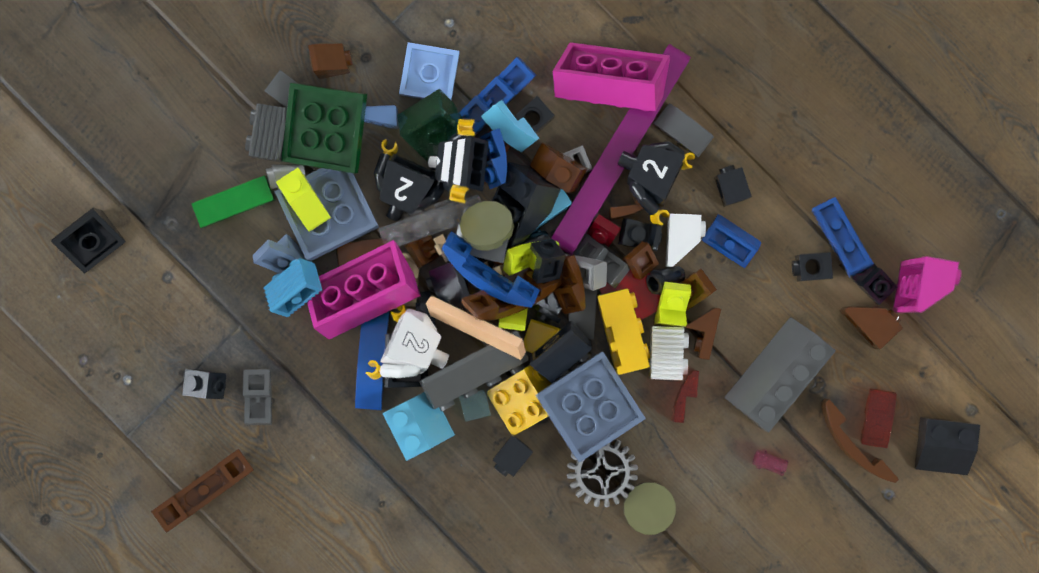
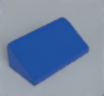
(731, 241)

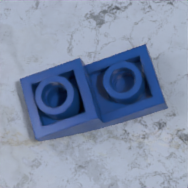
(497, 165)

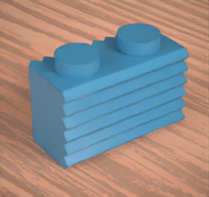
(292, 287)

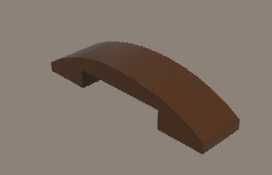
(490, 308)
(834, 419)
(202, 490)

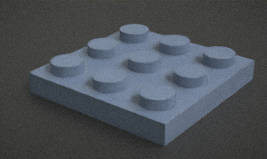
(344, 203)
(590, 406)

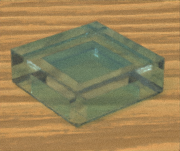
(475, 406)

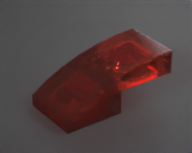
(688, 389)
(879, 418)

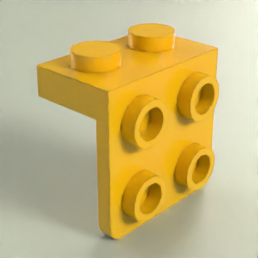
(517, 400)

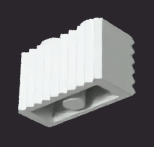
(667, 352)

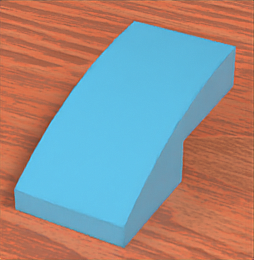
(514, 132)

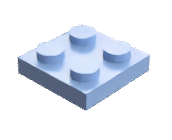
(428, 70)

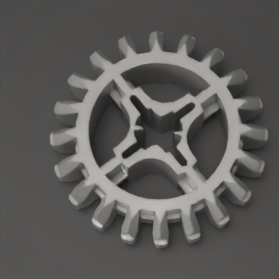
(615, 470)

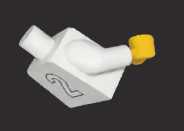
(410, 347)

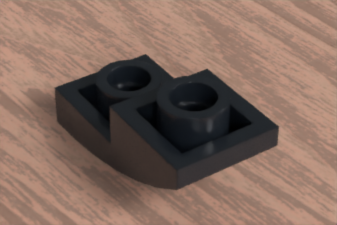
(874, 283)

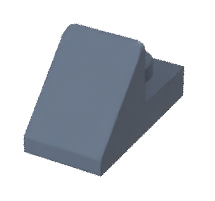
(278, 255)

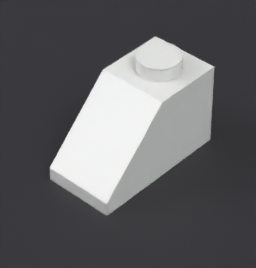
(683, 234)

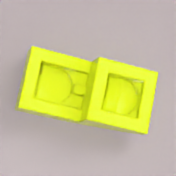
(519, 258)

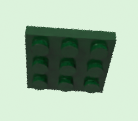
(324, 127)

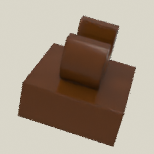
(422, 251)
(641, 260)

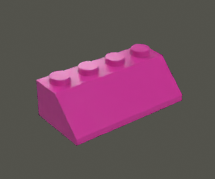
(611, 76)
(924, 283)
(362, 290)

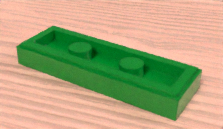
(233, 201)

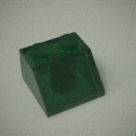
(429, 123)

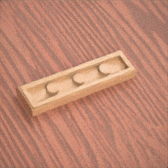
(477, 328)

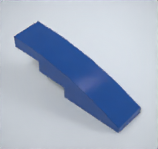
(502, 87)

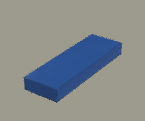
(842, 237)

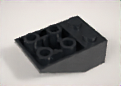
(527, 198)

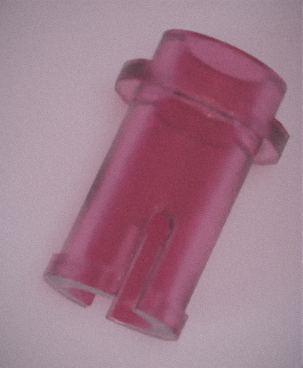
(769, 462)

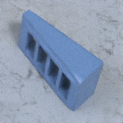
(382, 116)

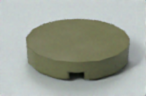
(486, 225)
(649, 508)

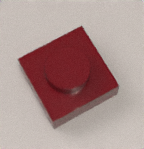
(603, 230)

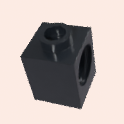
(538, 107)
(732, 185)
(823, 262)
(512, 456)

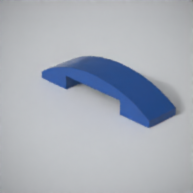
(485, 278)
(371, 347)

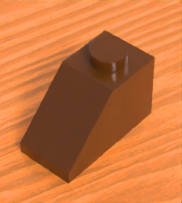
(330, 59)
(558, 168)
(874, 324)

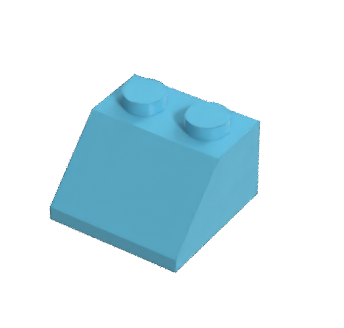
(418, 426)

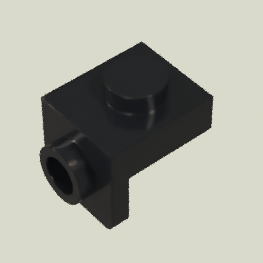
(204, 384)

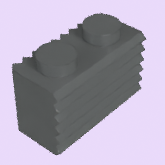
(267, 132)

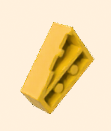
(623, 331)

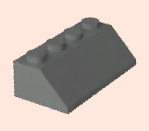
(468, 373)
(779, 374)

